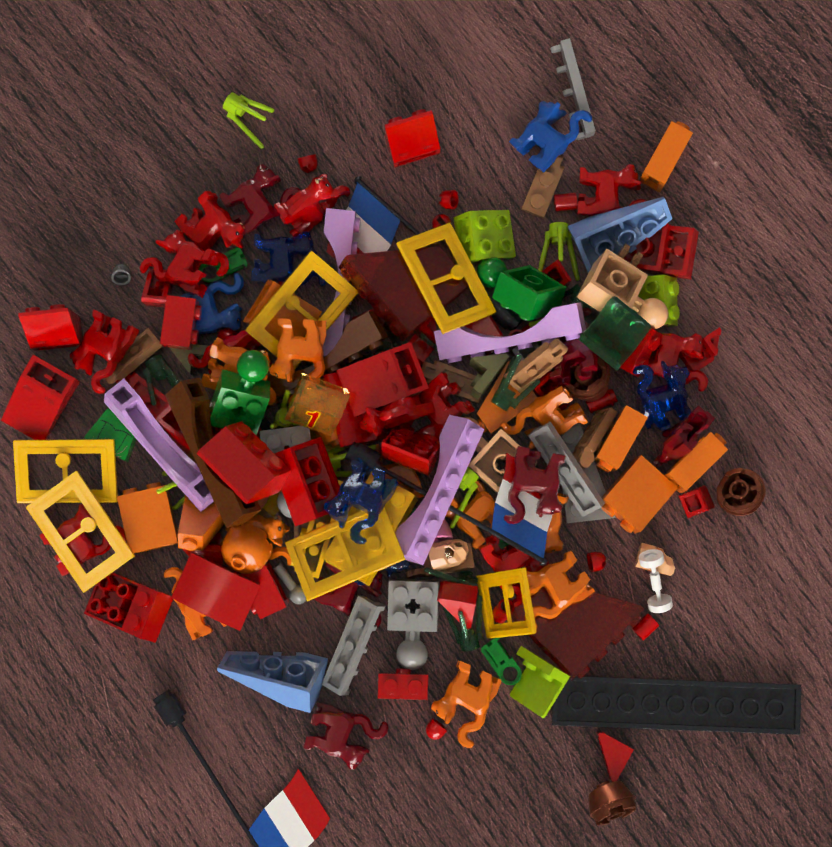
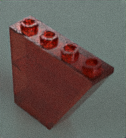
(391, 289)
(581, 629)

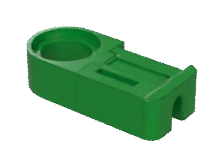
(236, 262)
(499, 660)

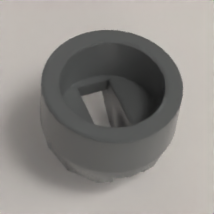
(121, 274)

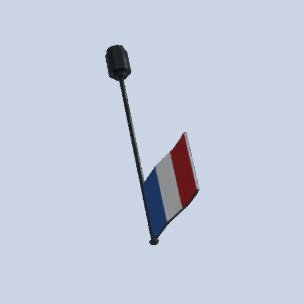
(377, 232)
(526, 535)
(289, 820)

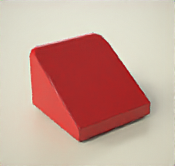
(696, 501)

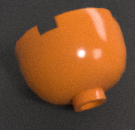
(246, 548)

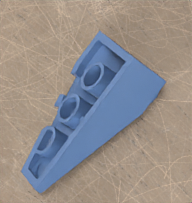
(618, 227)
(286, 679)

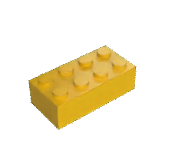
(398, 511)

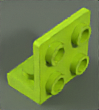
(485, 234)
(538, 684)

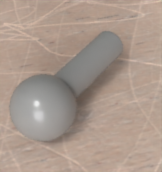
(295, 591)

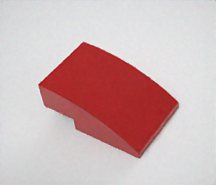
(668, 252)
(216, 591)

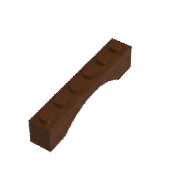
(359, 335)
(192, 411)

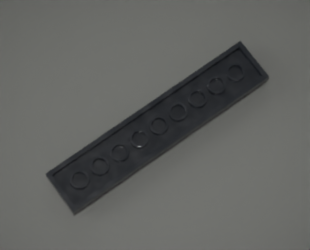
(679, 705)

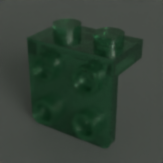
(615, 333)

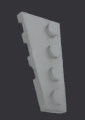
(572, 515)

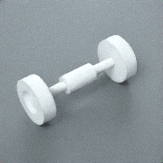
(660, 602)

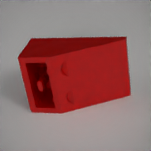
(412, 138)
(51, 328)
(383, 378)
(39, 399)
(411, 449)
(129, 606)

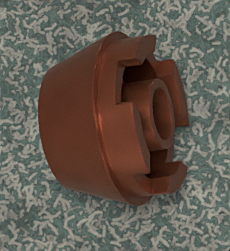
(593, 388)
(741, 492)
(610, 802)

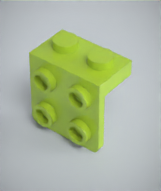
(665, 289)

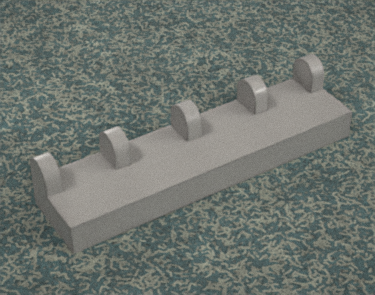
(577, 89)
(571, 474)
(352, 645)

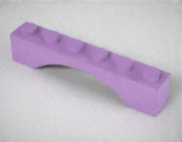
(339, 231)
(559, 322)
(143, 426)
(457, 447)

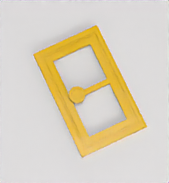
(463, 269)
(285, 296)
(63, 460)
(99, 517)
(353, 570)
(506, 579)

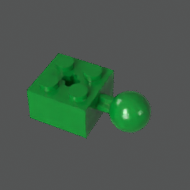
(521, 288)
(242, 394)

